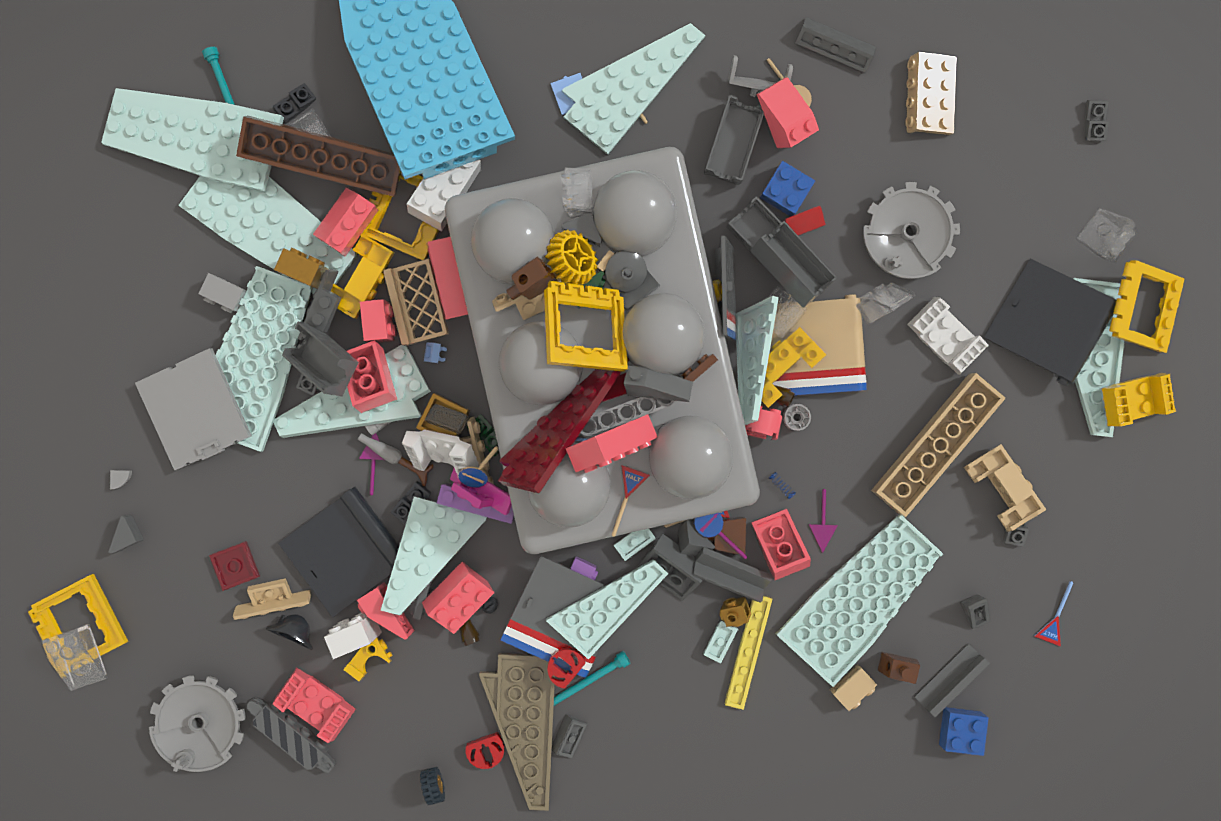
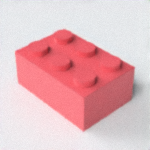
(371, 380)
(457, 597)

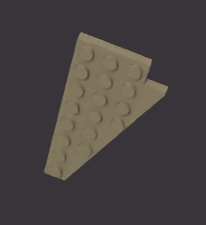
(523, 709)

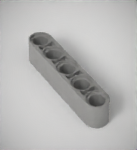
(617, 417)

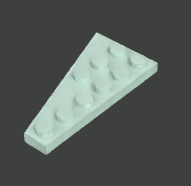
(753, 345)
(598, 615)

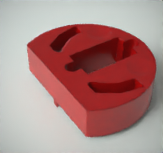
(553, 669)
(496, 752)

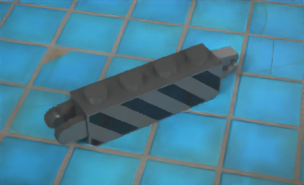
(290, 736)

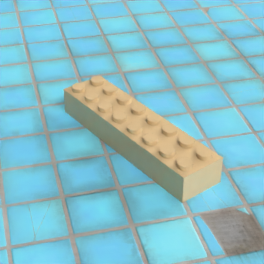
(938, 444)

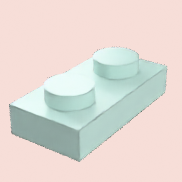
(634, 542)
(720, 641)

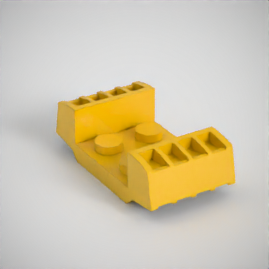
(1138, 399)

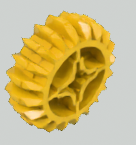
(571, 258)

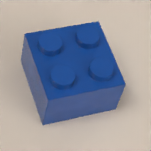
(787, 189)
(963, 731)

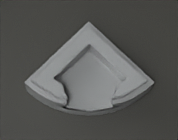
(119, 478)

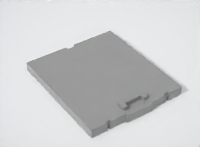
(193, 409)

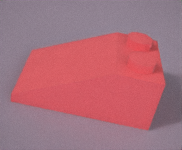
(787, 114)
(781, 544)
(371, 606)

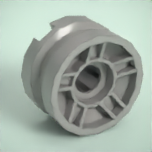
(804, 419)

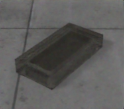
(447, 418)

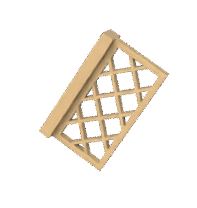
(401, 309)

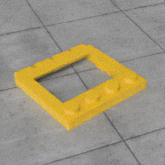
(425, 233)
(589, 297)
(1125, 305)
(96, 603)

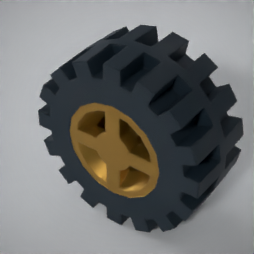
(432, 786)

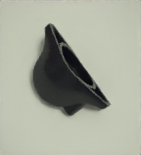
(293, 628)

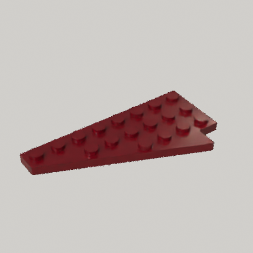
(544, 447)

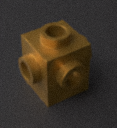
(735, 612)

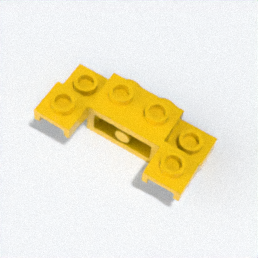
(366, 276)
(784, 356)

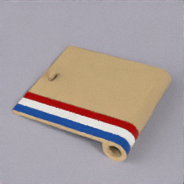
(839, 333)

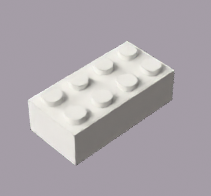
(432, 193)

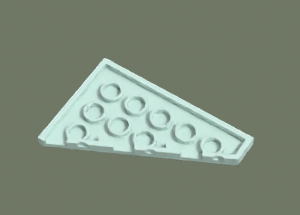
(427, 545)

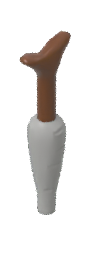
(394, 456)

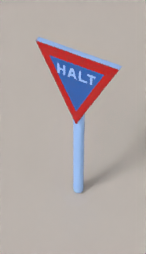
(1051, 631)

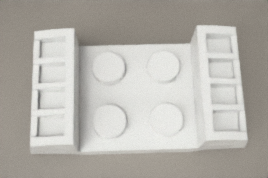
(947, 335)
(440, 447)

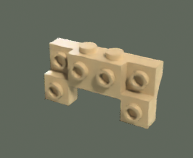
(1010, 484)

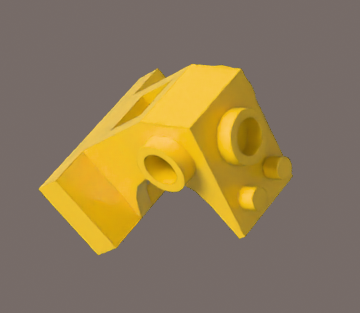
(356, 666)

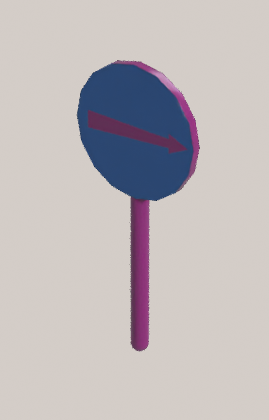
(711, 526)

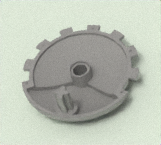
(931, 226)
(180, 736)

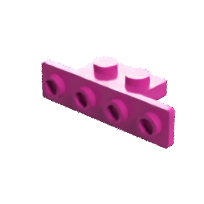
(482, 496)

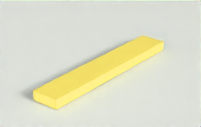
(748, 654)

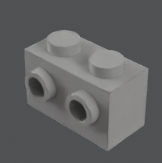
(222, 292)

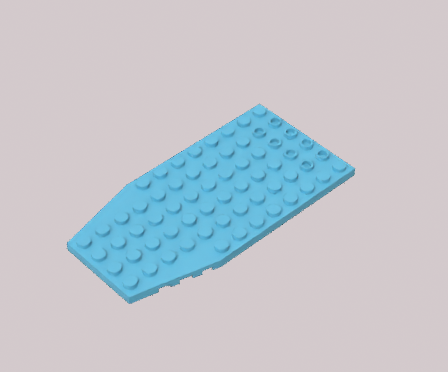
(424, 83)

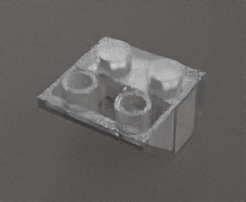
(578, 190)
(787, 312)

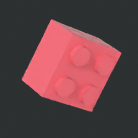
(377, 321)

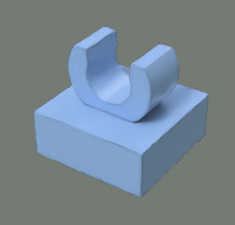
(432, 352)

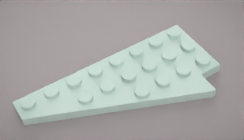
(619, 93)
(1100, 369)
(335, 412)

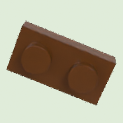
(704, 363)

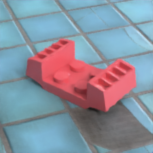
(314, 704)

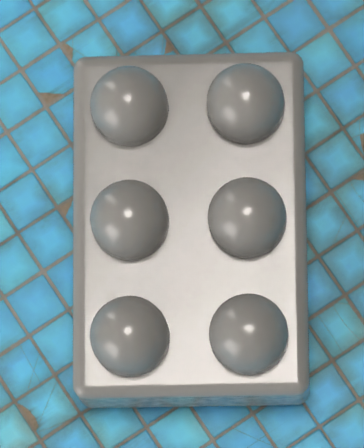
(702, 445)

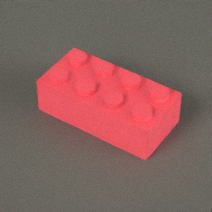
(447, 277)
(612, 445)

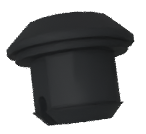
(490, 605)

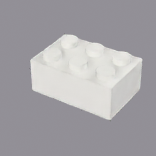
(351, 635)

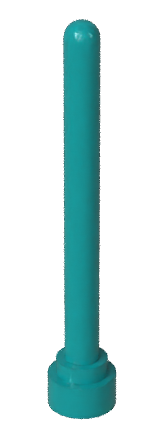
(212, 56)
(619, 661)

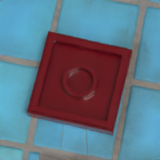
(234, 566)

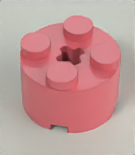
(767, 424)

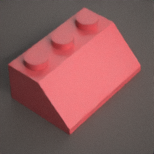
(346, 221)

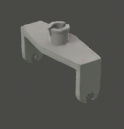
(756, 85)

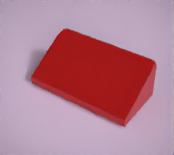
(806, 220)

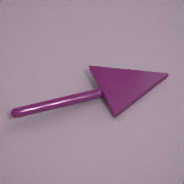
(370, 454)
(823, 532)

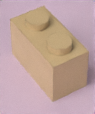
(853, 688)

